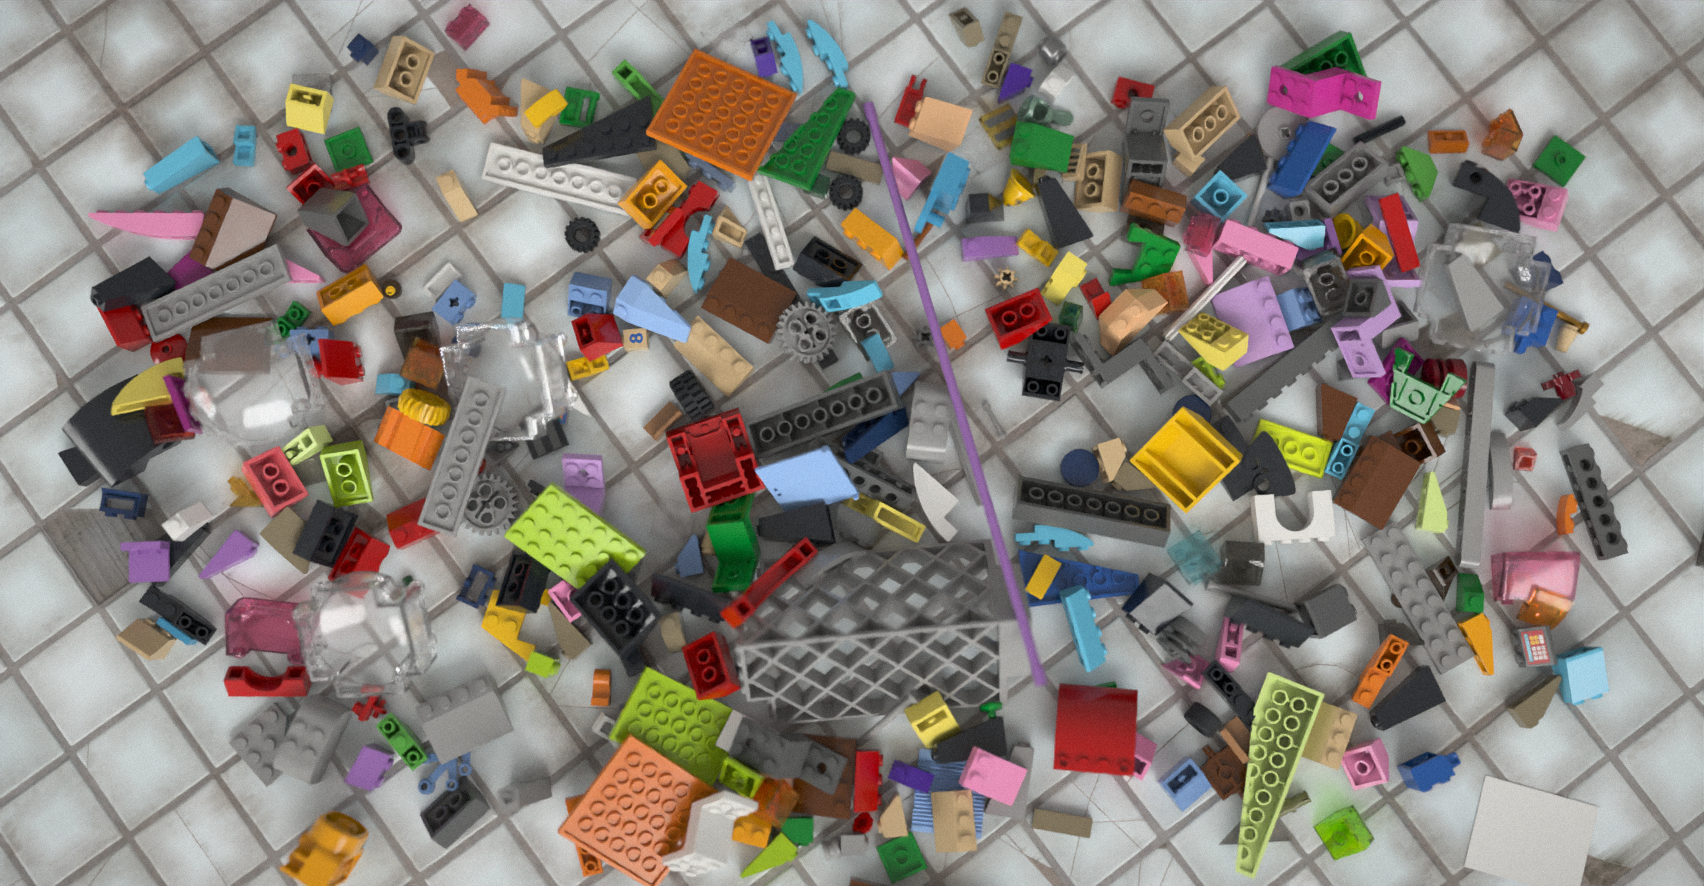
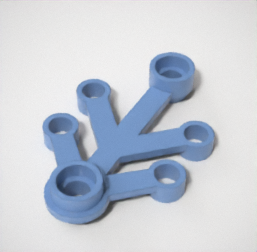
(452, 766)

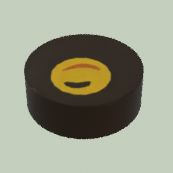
(391, 289)

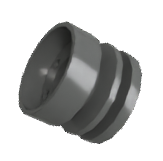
(1184, 636)

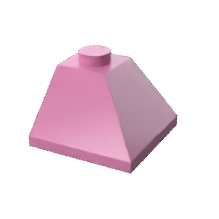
(1366, 764)

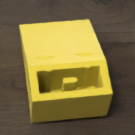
(1215, 340)
(932, 719)

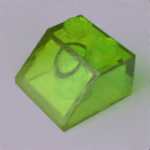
(1344, 833)

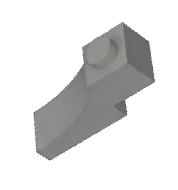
(1582, 402)

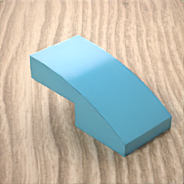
(245, 145)

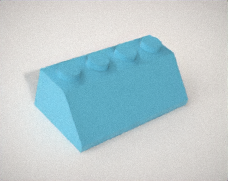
(1082, 627)

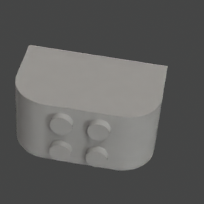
(929, 423)
(312, 738)

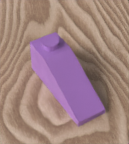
(988, 247)
(234, 551)

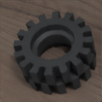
(858, 146)
(846, 181)
(571, 231)

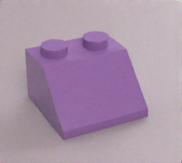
(370, 767)

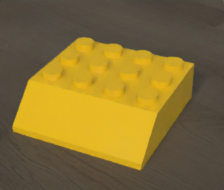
(1186, 458)

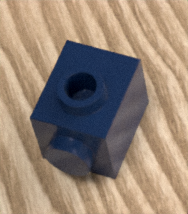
(362, 50)

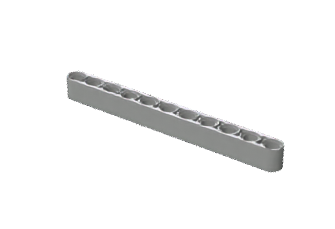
(1475, 465)

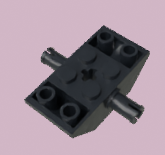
(1041, 380)

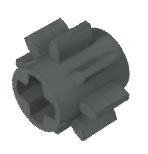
(1273, 216)
(924, 344)

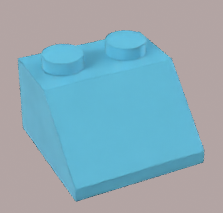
(1219, 197)

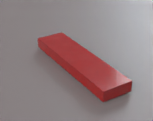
(1399, 232)

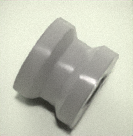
(831, 849)

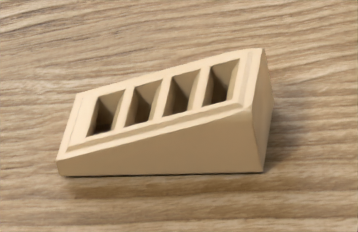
(1078, 175)

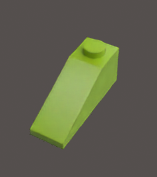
(775, 854)

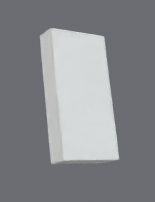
(441, 281)

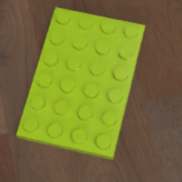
(571, 537)
(675, 723)

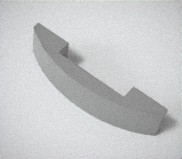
(1500, 473)
(826, 559)

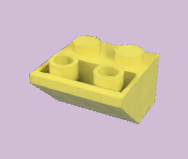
(308, 108)

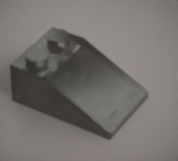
(1326, 280)
(864, 322)

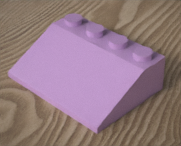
(1256, 312)

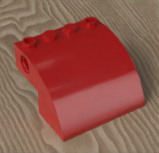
(714, 460)
(1096, 729)

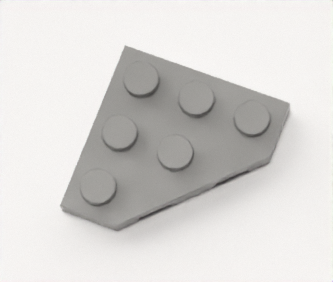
(261, 742)

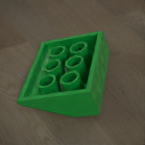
(1334, 51)

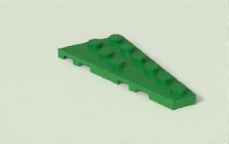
(809, 145)

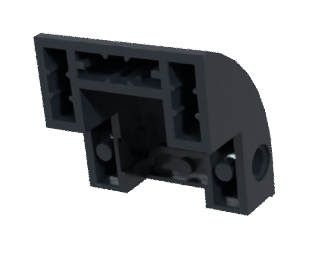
(1499, 206)
(113, 444)

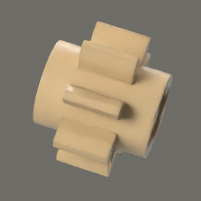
(1007, 272)

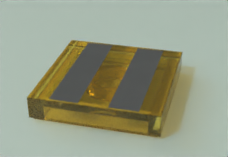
(1000, 125)

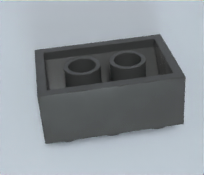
(454, 812)

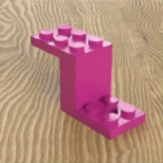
(1323, 92)

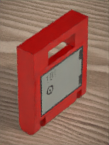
(654, 235)

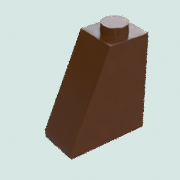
(1332, 412)

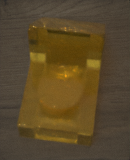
(247, 497)

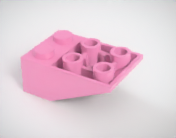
(1539, 203)

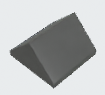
(1366, 298)

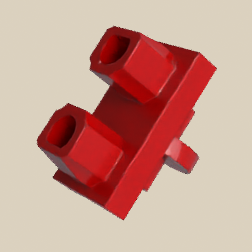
(350, 178)
(365, 711)

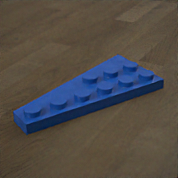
(1098, 580)

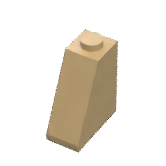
(457, 195)
(667, 276)

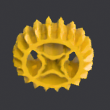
(424, 407)

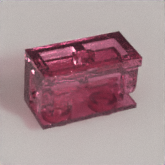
(466, 27)
(1202, 234)

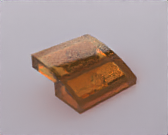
(1545, 608)

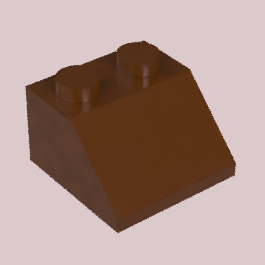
(1420, 442)

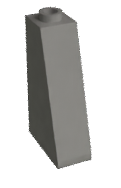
(1471, 293)
(1022, 756)
(523, 793)

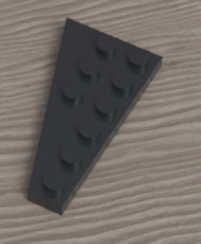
(609, 137)

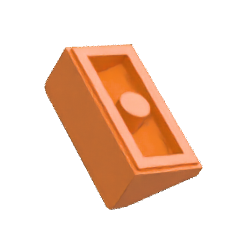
(1447, 141)

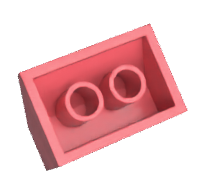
(274, 481)

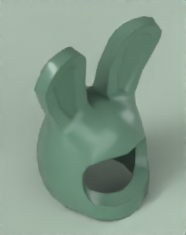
(1039, 112)

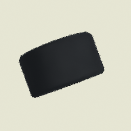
(1203, 719)

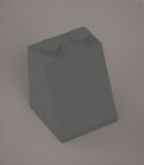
(334, 215)
(1327, 610)

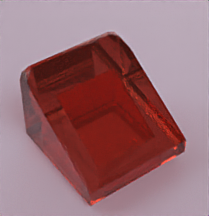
(1524, 459)

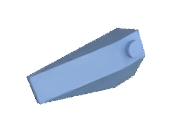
(644, 308)

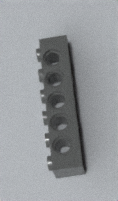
(871, 478)
(1591, 512)

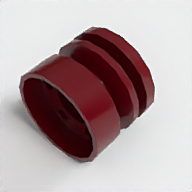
(1436, 370)

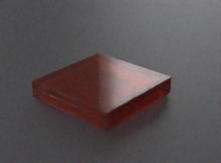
(166, 424)

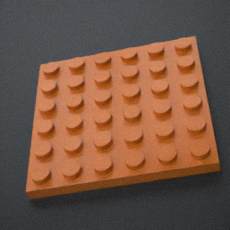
(722, 114)
(636, 811)

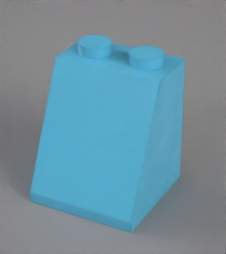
(1582, 674)

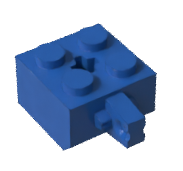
(1541, 336)
(1428, 769)

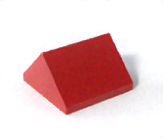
(309, 183)

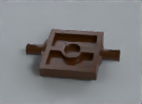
(1224, 772)

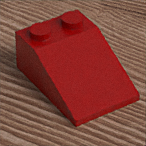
(1018, 318)
(341, 361)

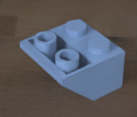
(588, 294)
(1298, 308)
(1184, 783)

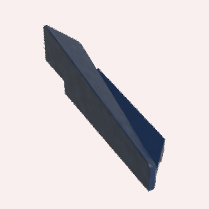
(872, 433)

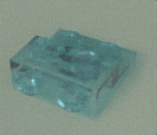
(1195, 558)

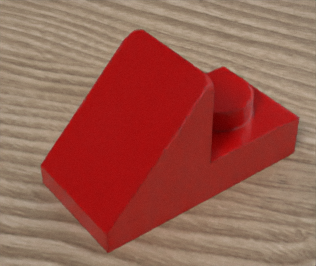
(1095, 297)

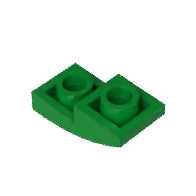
(293, 318)

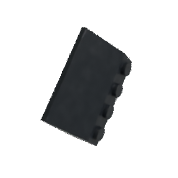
(689, 597)
(617, 609)

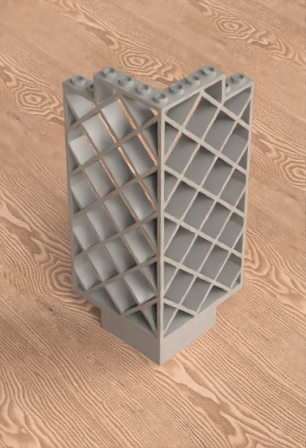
(872, 634)

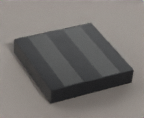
(552, 441)

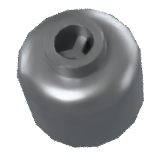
(1052, 49)

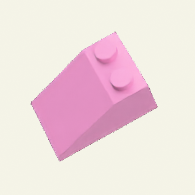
(992, 776)

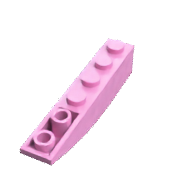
(154, 225)

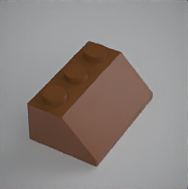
(1154, 203)

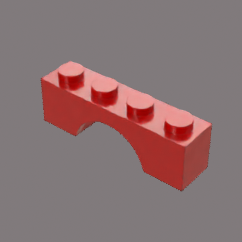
(700, 199)
(244, 682)

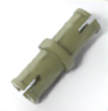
(1294, 803)

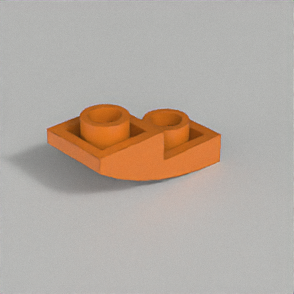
(1566, 506)

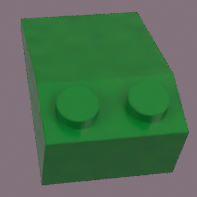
(1040, 147)

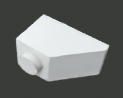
(1055, 83)
(187, 521)

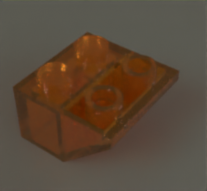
(1503, 136)
(1172, 289)
(423, 363)

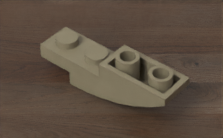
(1001, 50)

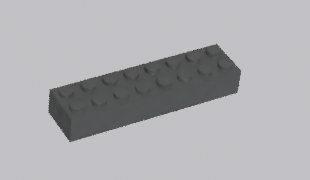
(823, 414)
(1092, 511)

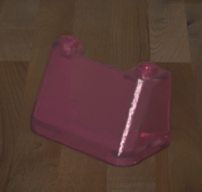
(377, 234)
(1519, 573)
(262, 627)

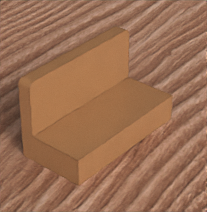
(663, 421)
(1237, 738)

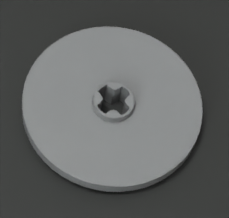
(1270, 131)

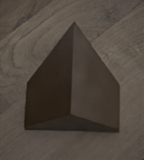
(1442, 575)

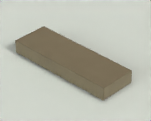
(854, 166)
(1061, 823)

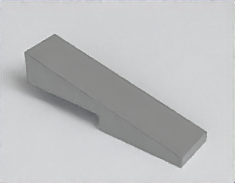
(1187, 372)

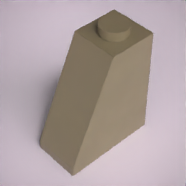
(673, 632)

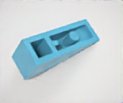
(1303, 233)

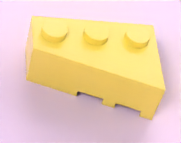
(1066, 276)

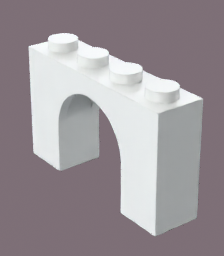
(1319, 522)

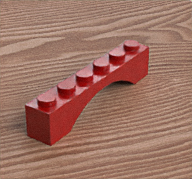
(768, 582)

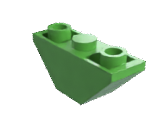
(1418, 171)
(403, 740)

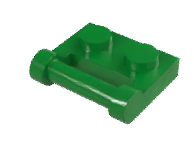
(572, 112)

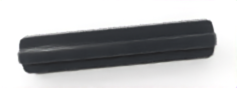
(1380, 130)

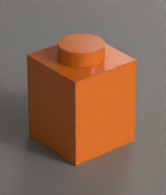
(953, 335)

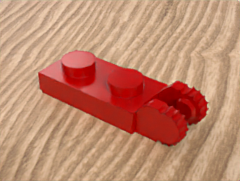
(908, 102)

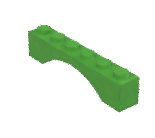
(636, 85)

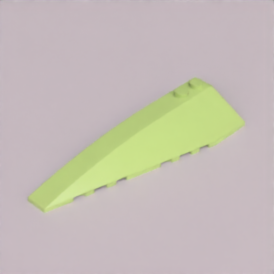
(1277, 740)

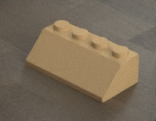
(1202, 122)
(714, 357)

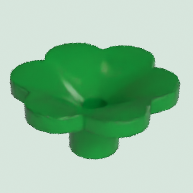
(990, 708)

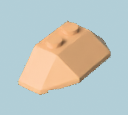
(1127, 317)

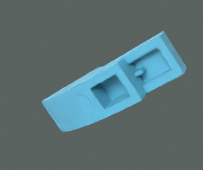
(825, 48)
(790, 62)
(697, 260)
(848, 296)
(1345, 449)
(1060, 538)

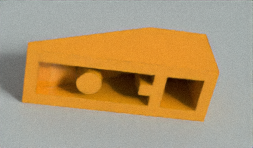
(1479, 637)

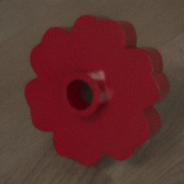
(1562, 383)

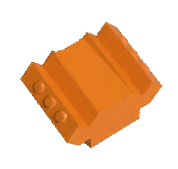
(483, 95)
(409, 438)

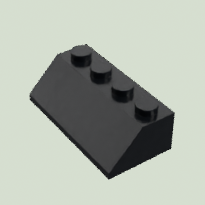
(1267, 621)

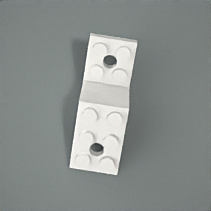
(709, 833)

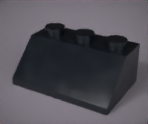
(826, 264)
(325, 534)
(523, 584)

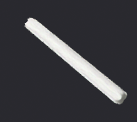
(1207, 295)

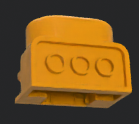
(327, 851)

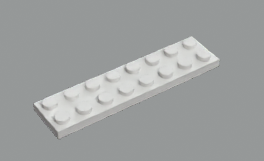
(566, 182)

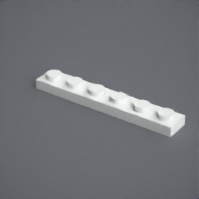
(770, 221)

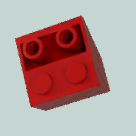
(597, 335)

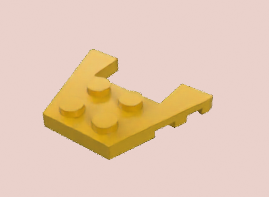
(507, 624)

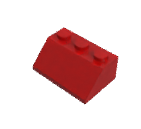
(127, 327)
(404, 527)
(360, 553)
(711, 667)
(867, 780)

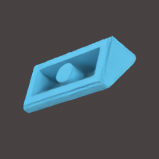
(513, 300)
(877, 353)

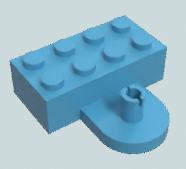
(945, 191)

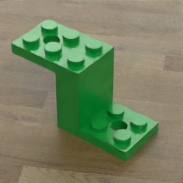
(733, 544)

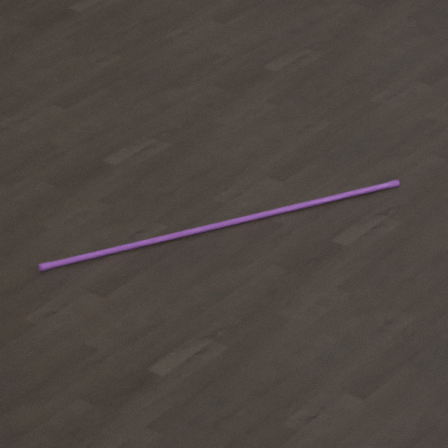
(1036, 667)

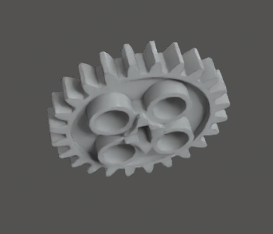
(819, 325)
(499, 516)

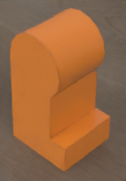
(602, 687)

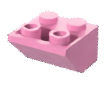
(1144, 755)

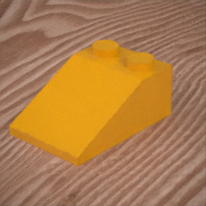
(652, 195)
(751, 830)

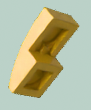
(546, 107)
(1037, 248)
(583, 368)
(1042, 576)

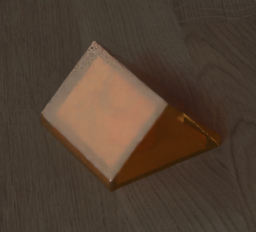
(775, 801)

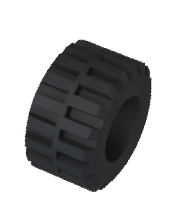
(691, 395)

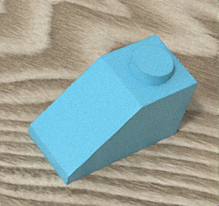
(393, 384)

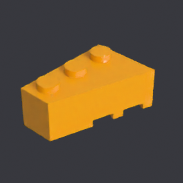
(872, 238)

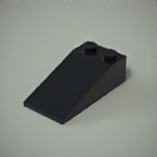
(1237, 481)

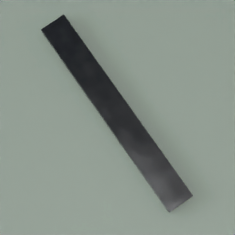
(761, 254)

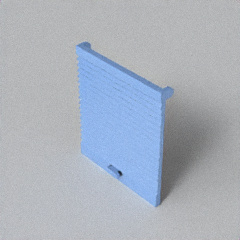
(807, 480)
(945, 779)

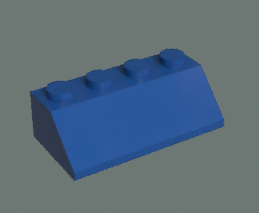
(1301, 159)

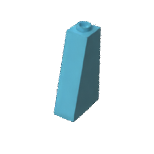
(181, 165)

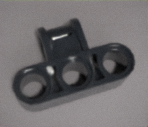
(414, 132)

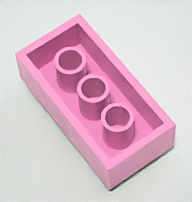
(1257, 248)

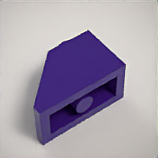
(763, 56)
(1015, 82)
(911, 776)

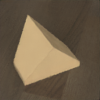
(728, 229)

